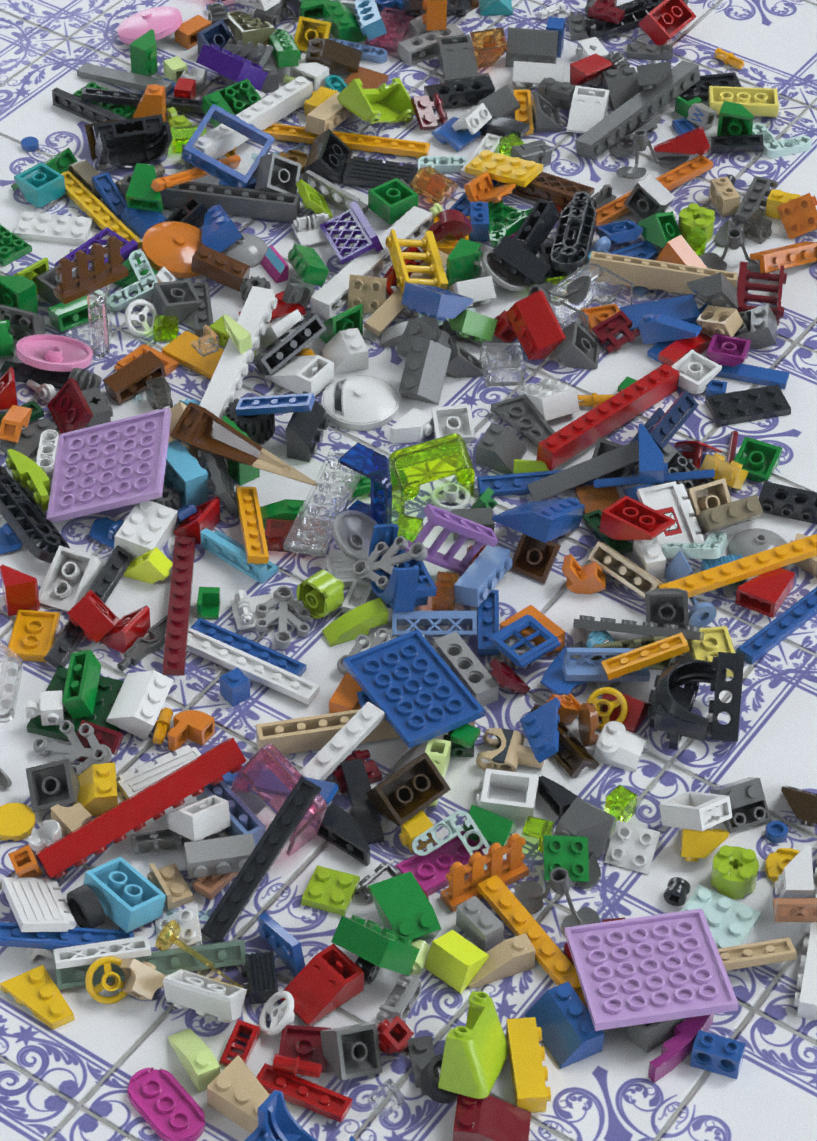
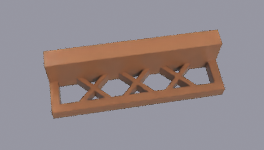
(795, 909)

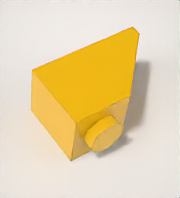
(415, 827)

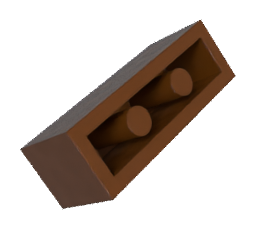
(219, 267)
(133, 377)

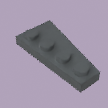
(524, 418)

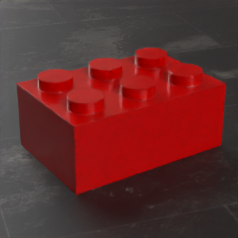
(667, 21)

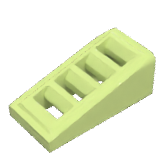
(238, 334)

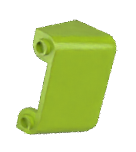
(379, 104)
(474, 1052)

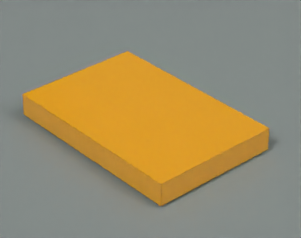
(33, 634)

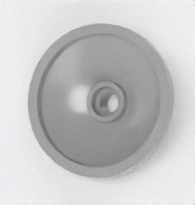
(248, 250)
(501, 275)
(353, 533)
(754, 541)

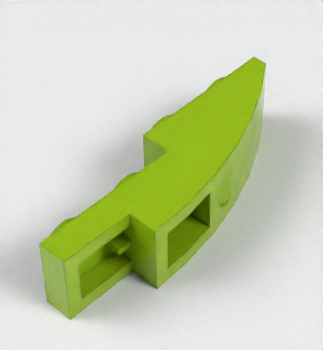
(29, 476)

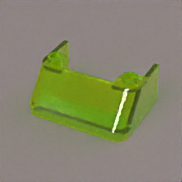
(429, 463)

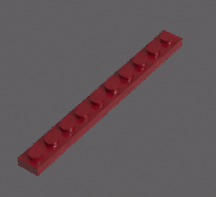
(179, 606)

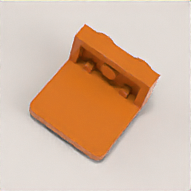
(482, 189)
(799, 215)

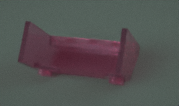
(273, 781)

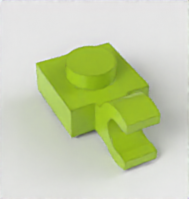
(175, 120)

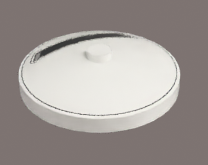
(360, 402)

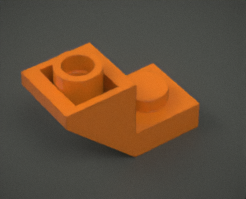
(13, 422)

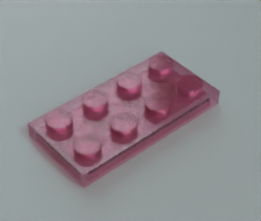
(397, 28)

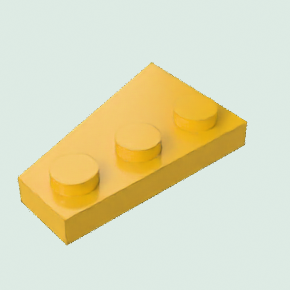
(40, 995)

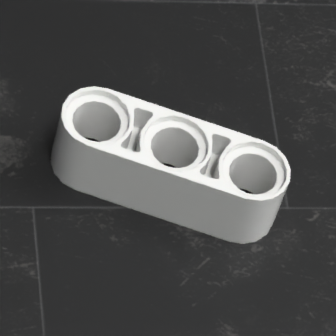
(47, 451)

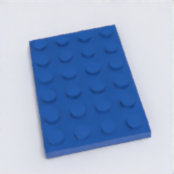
(413, 688)

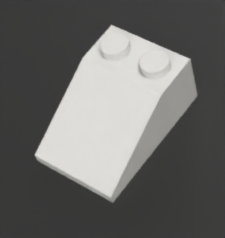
(68, 578)

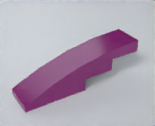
(678, 1047)

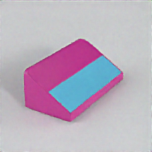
(275, 265)

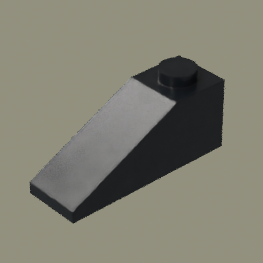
(190, 212)
(343, 833)

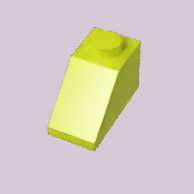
(149, 567)

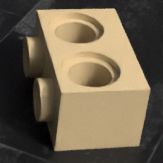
(724, 196)
(719, 321)

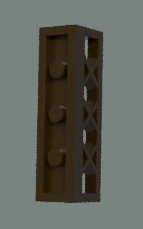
(571, 752)

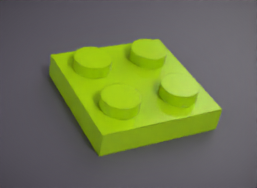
(313, 199)
(330, 890)

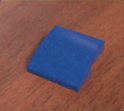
(457, 139)

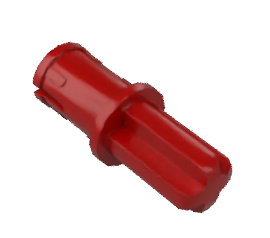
(297, 1066)

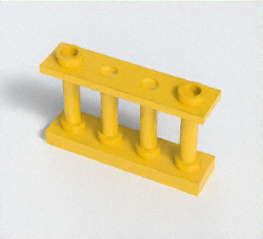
(430, 256)

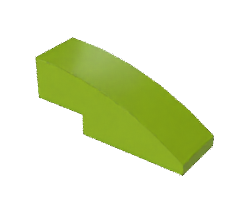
(356, 622)

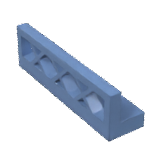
(435, 619)
(591, 670)

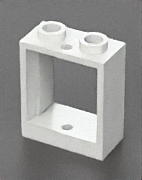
(510, 780)
(695, 810)

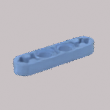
(372, 54)

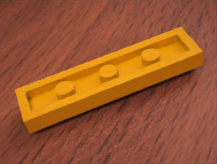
(524, 113)
(645, 656)

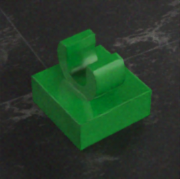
(485, 500)

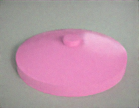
(161, 19)
(54, 352)

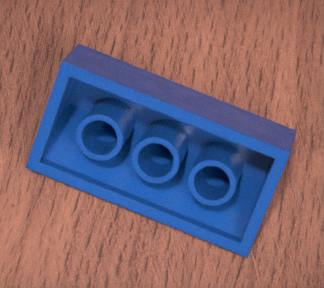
(434, 301)

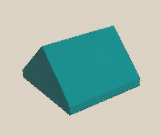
(495, 7)

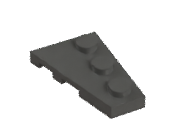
(29, 438)

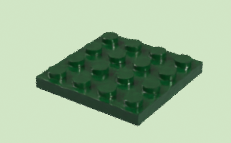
(106, 695)

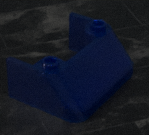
(378, 469)

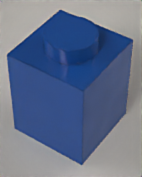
(234, 687)

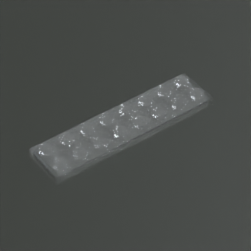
(313, 525)

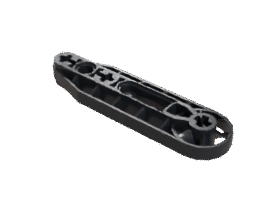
(634, 13)
(576, 219)
(28, 519)

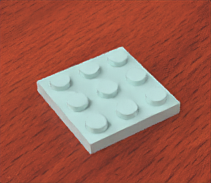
(727, 919)

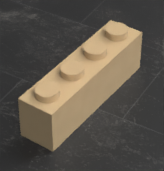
(326, 116)
(623, 569)

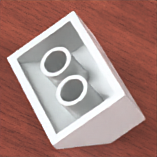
(533, 73)
(140, 702)
(204, 995)

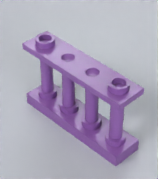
(451, 524)

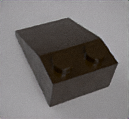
(333, 55)

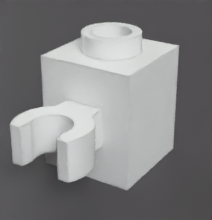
(49, 708)

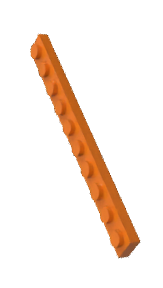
(669, 180)

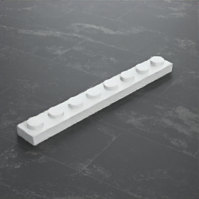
(252, 667)
(336, 749)

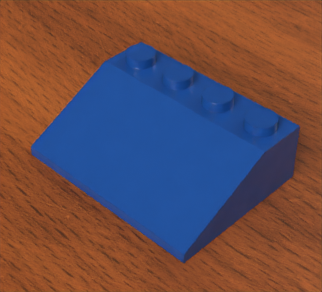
(544, 518)

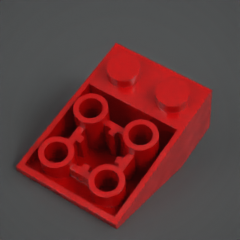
(324, 984)

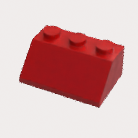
(535, 326)

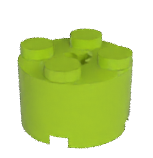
(696, 217)
(321, 594)
(734, 871)

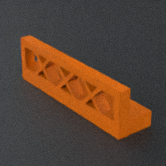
(787, 256)

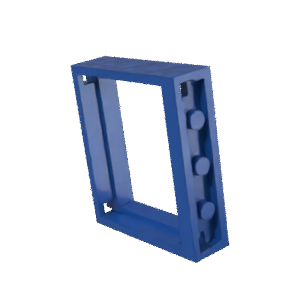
(214, 166)

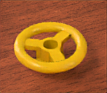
(611, 705)
(117, 983)

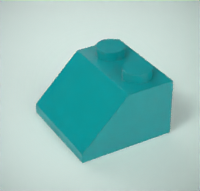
(41, 184)

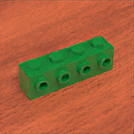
(284, 49)

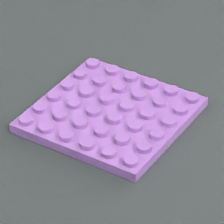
(109, 465)
(650, 969)

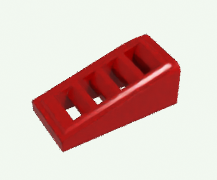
(245, 1028)

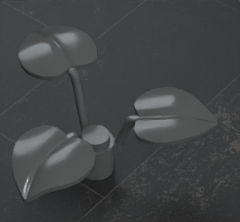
(640, 143)
(733, 238)
(576, 290)
(531, 893)

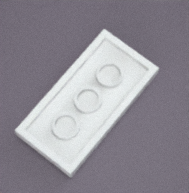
(53, 228)

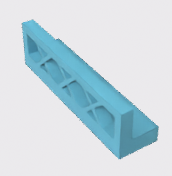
(235, 555)

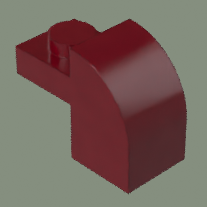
(451, 222)

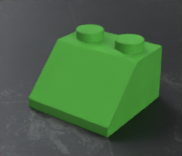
(475, 325)

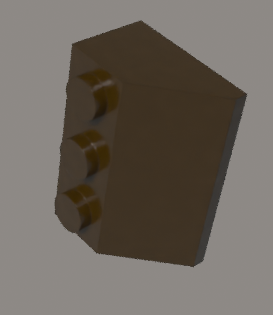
(409, 790)

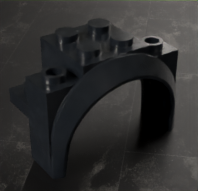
(130, 141)
(673, 704)

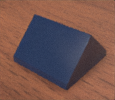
(216, 34)

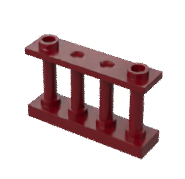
(743, 287)

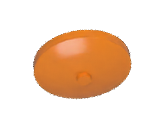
(172, 246)

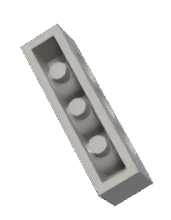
(424, 45)
(467, 668)

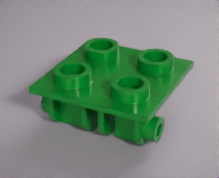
(567, 853)

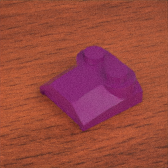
(728, 350)

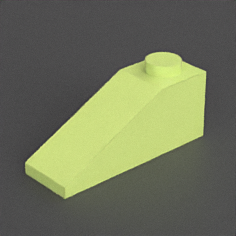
(195, 1058)

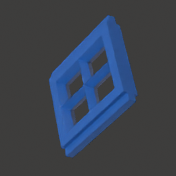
(513, 629)

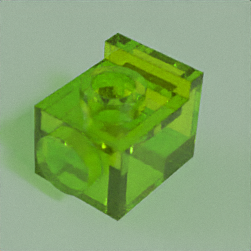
(697, 240)

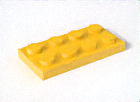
(504, 168)

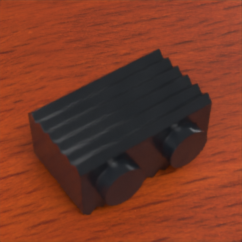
(260, 975)

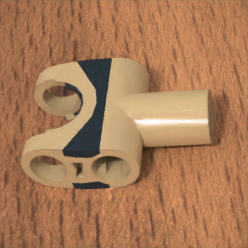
(509, 751)

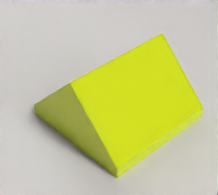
(455, 960)

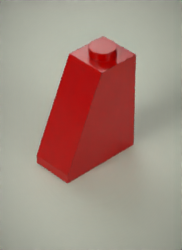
(766, 591)

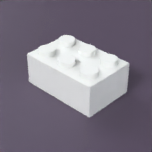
(145, 528)

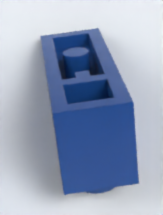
(665, 328)
(650, 459)

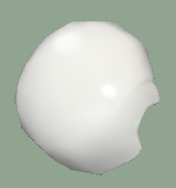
(197, 74)
(45, 835)

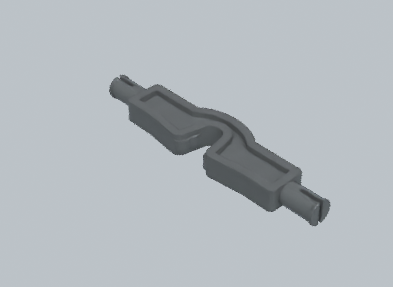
(144, 646)

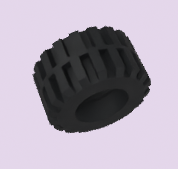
(255, 426)

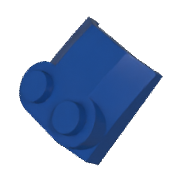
(140, 220)
(620, 231)

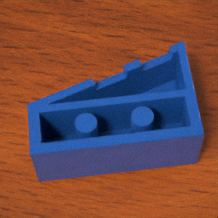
(219, 229)

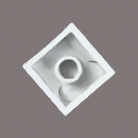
(695, 372)
(453, 420)
(619, 747)

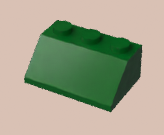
(344, 22)

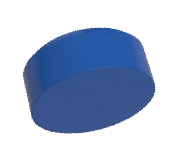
(30, 144)
(776, 831)

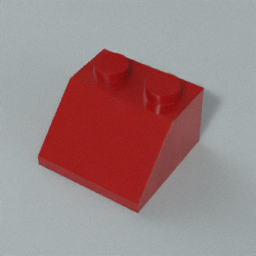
(92, 616)

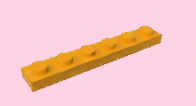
(252, 525)

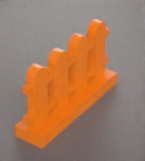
(508, 871)

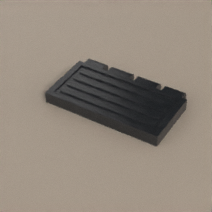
(375, 172)

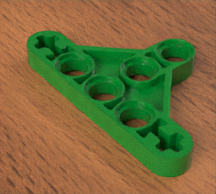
(504, 220)

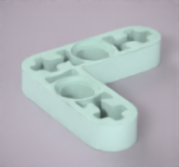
(778, 148)
(453, 163)
(144, 282)
(711, 549)
(453, 831)

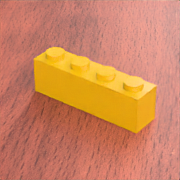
(526, 1064)

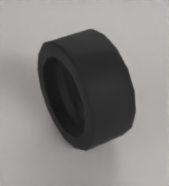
(85, 907)
(430, 1085)

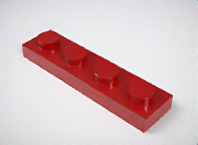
(305, 1093)

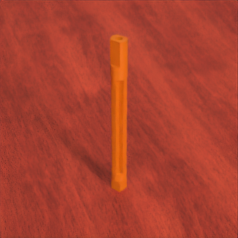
(188, 175)

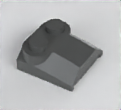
(667, 607)

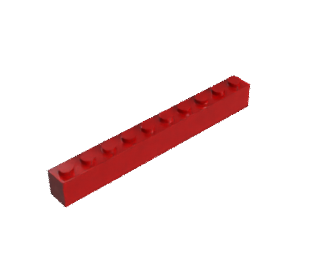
(607, 416)
(139, 808)

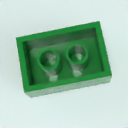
(375, 945)

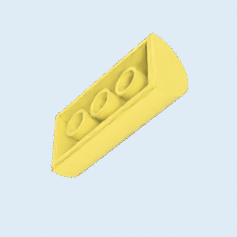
(758, 101)

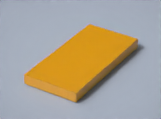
(182, 351)

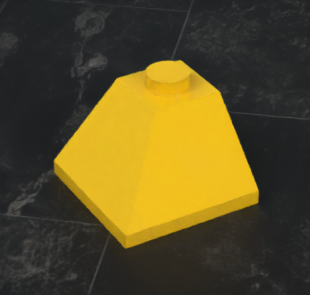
(310, 29)
(700, 844)

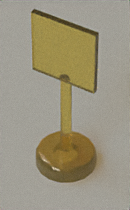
(169, 936)

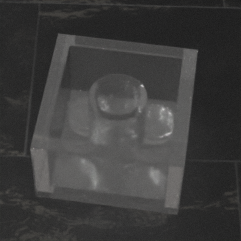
(502, 364)

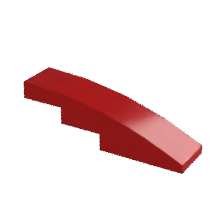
(681, 347)

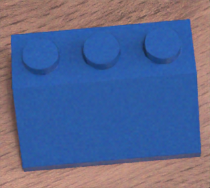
(566, 1026)

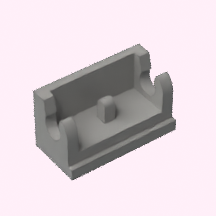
(401, 998)

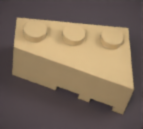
(237, 1094)

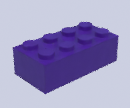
(231, 65)

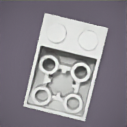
(587, 108)
(304, 374)
(551, 398)
(198, 818)

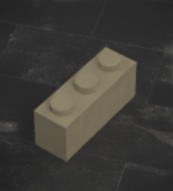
(729, 514)

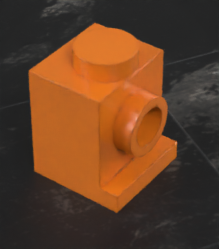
(568, 708)
(25, 862)

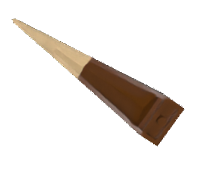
(212, 435)

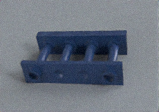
(664, 425)

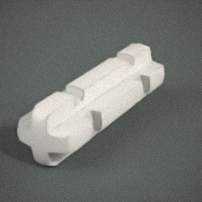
(551, 10)

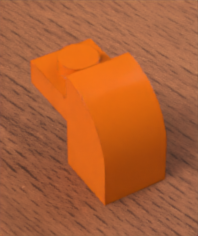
(583, 579)
(190, 725)

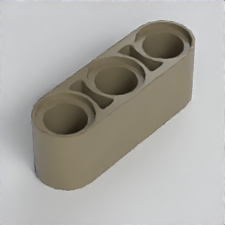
(84, 172)

